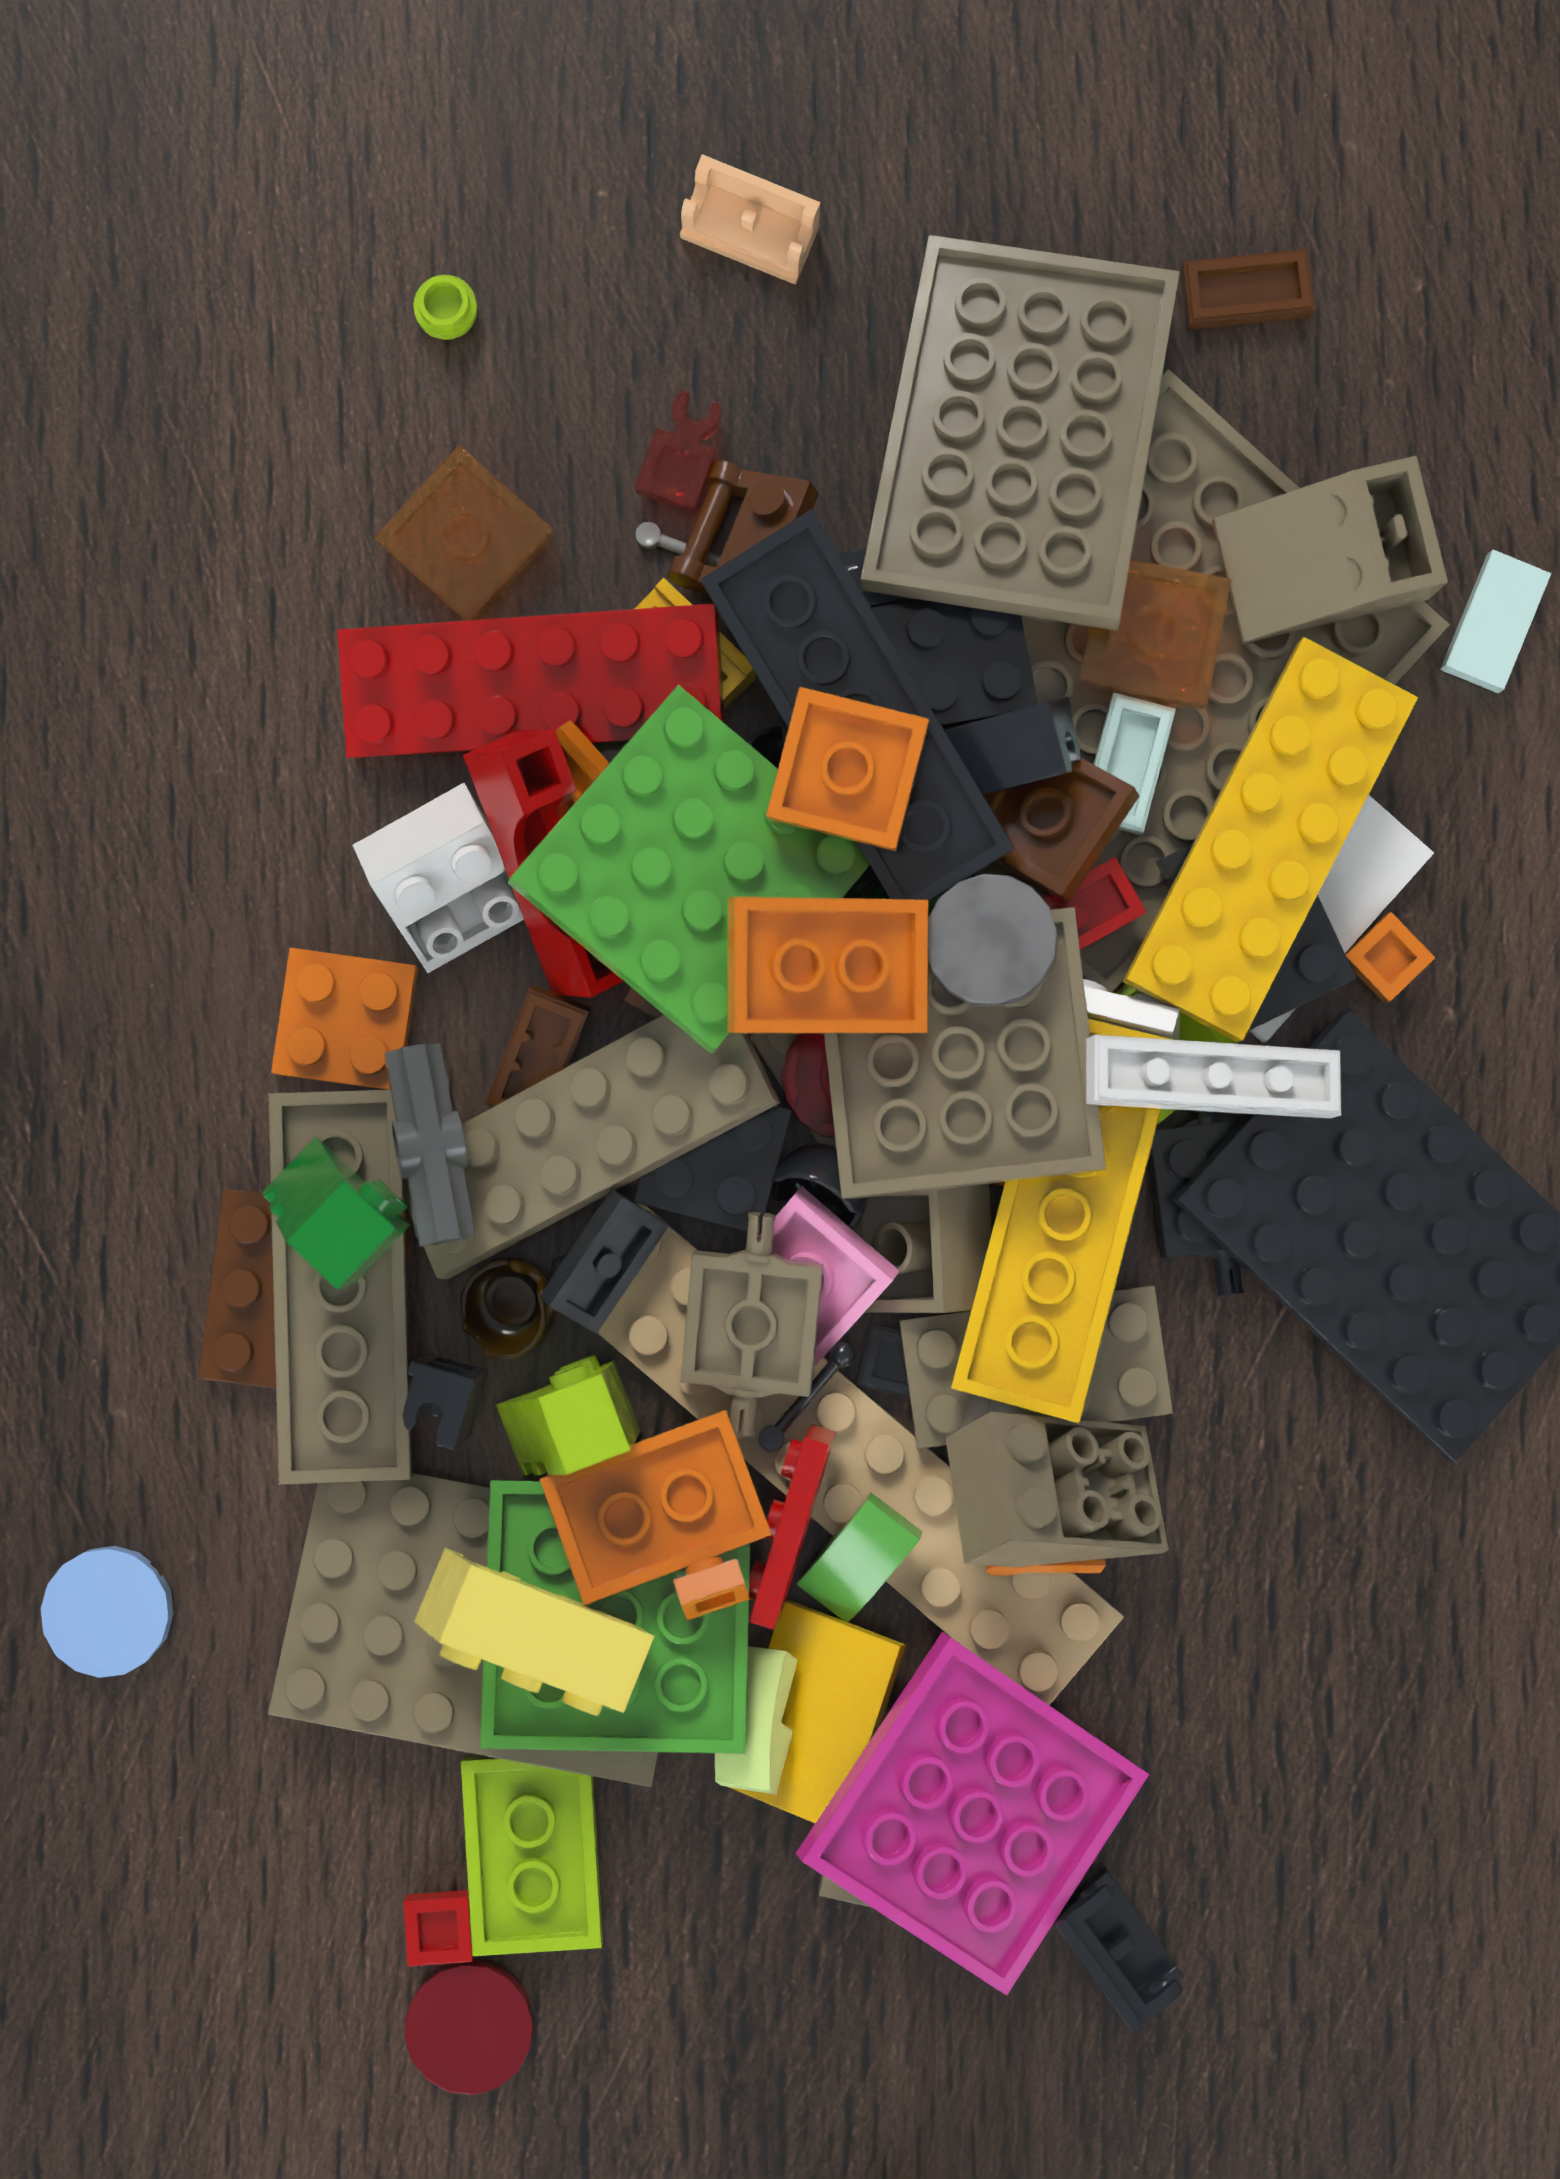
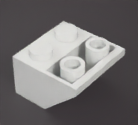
(441, 878)

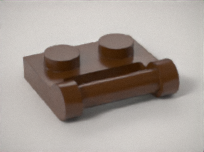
(767, 507)

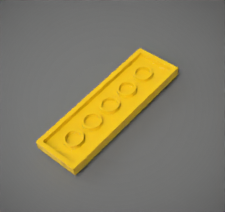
(1270, 840)
(1056, 1271)

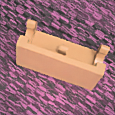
(750, 219)

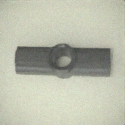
(429, 1144)

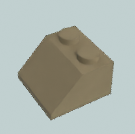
(934, 1242)

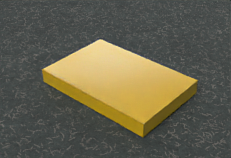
(831, 1706)

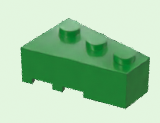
(334, 1214)

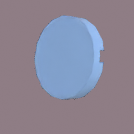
(106, 1611)

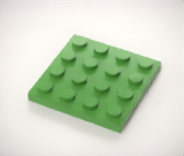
(661, 847)
(690, 1682)

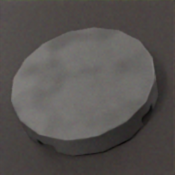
(991, 940)

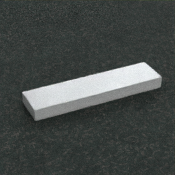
(1212, 1077)

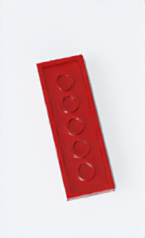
(487, 678)

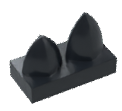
(603, 1261)

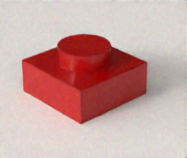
(438, 1928)

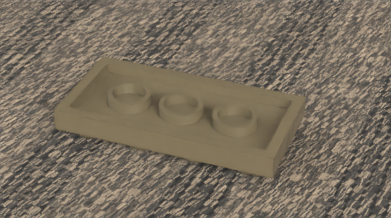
(1125, 1382)

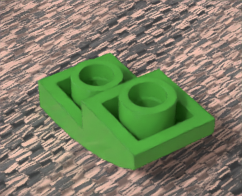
(860, 1558)

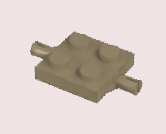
(751, 1323)

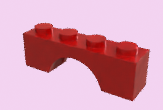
(524, 795)

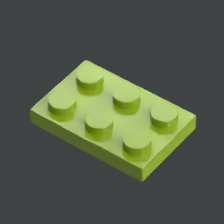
(530, 1857)

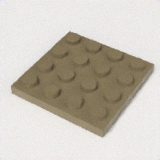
(974, 1096)

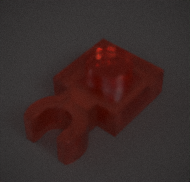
(679, 462)

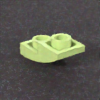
(767, 1739)

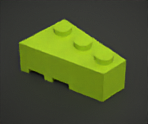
(572, 1420)

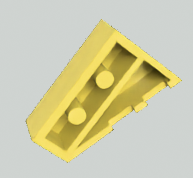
(532, 1634)

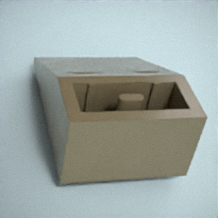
(1331, 551)
(1053, 1491)

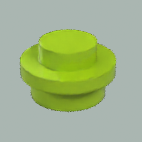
(445, 307)

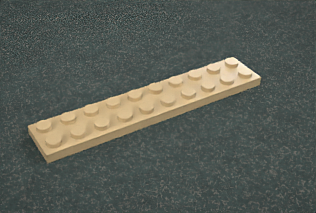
(1022, 1624)

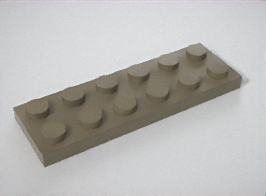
(597, 1132)
(345, 1348)

